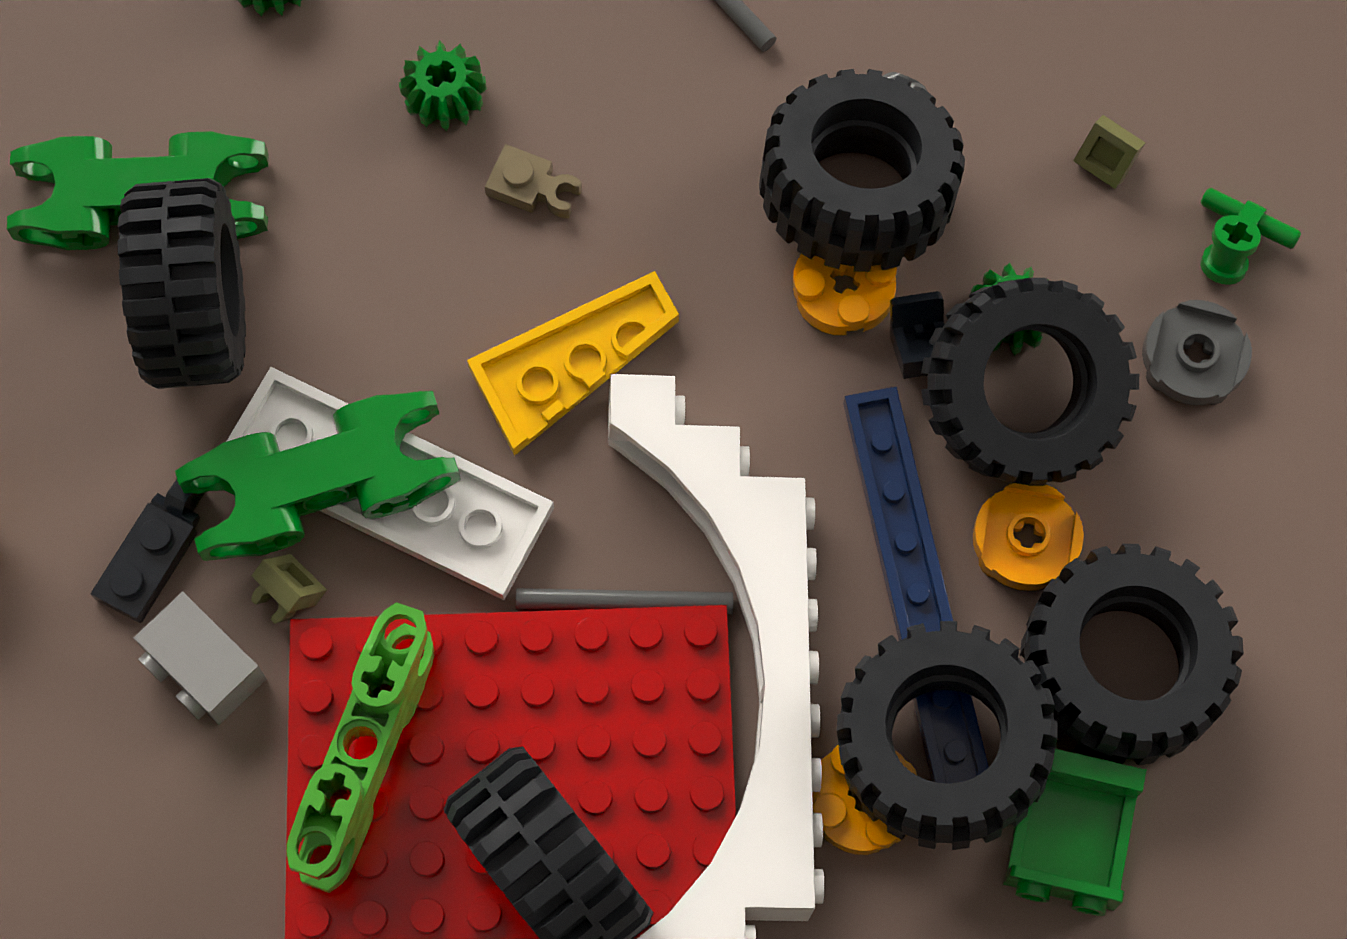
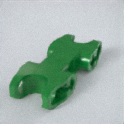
(94, 183)
(282, 486)

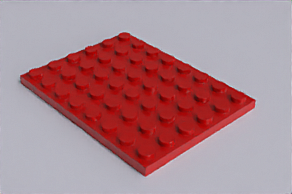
(607, 702)

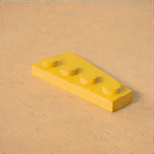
(561, 362)

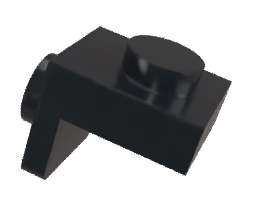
(911, 328)

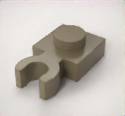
(526, 179)

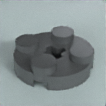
(1183, 379)

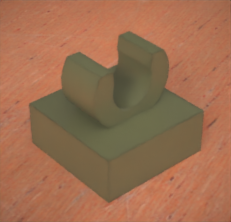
(1109, 151)
(288, 584)

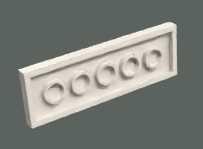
(470, 530)

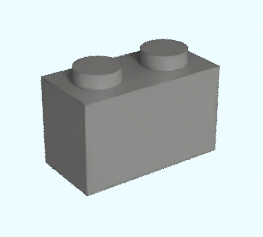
(199, 659)

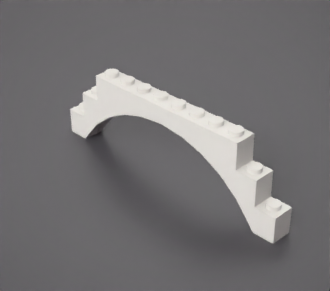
(761, 541)

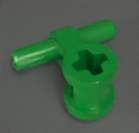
(1238, 236)

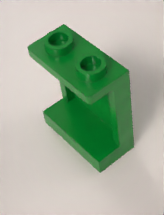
(1077, 834)

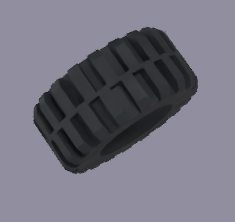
(869, 118)
(182, 283)
(1098, 388)
(1174, 602)
(957, 663)
(544, 854)

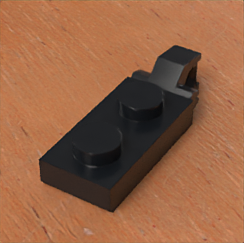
(149, 554)

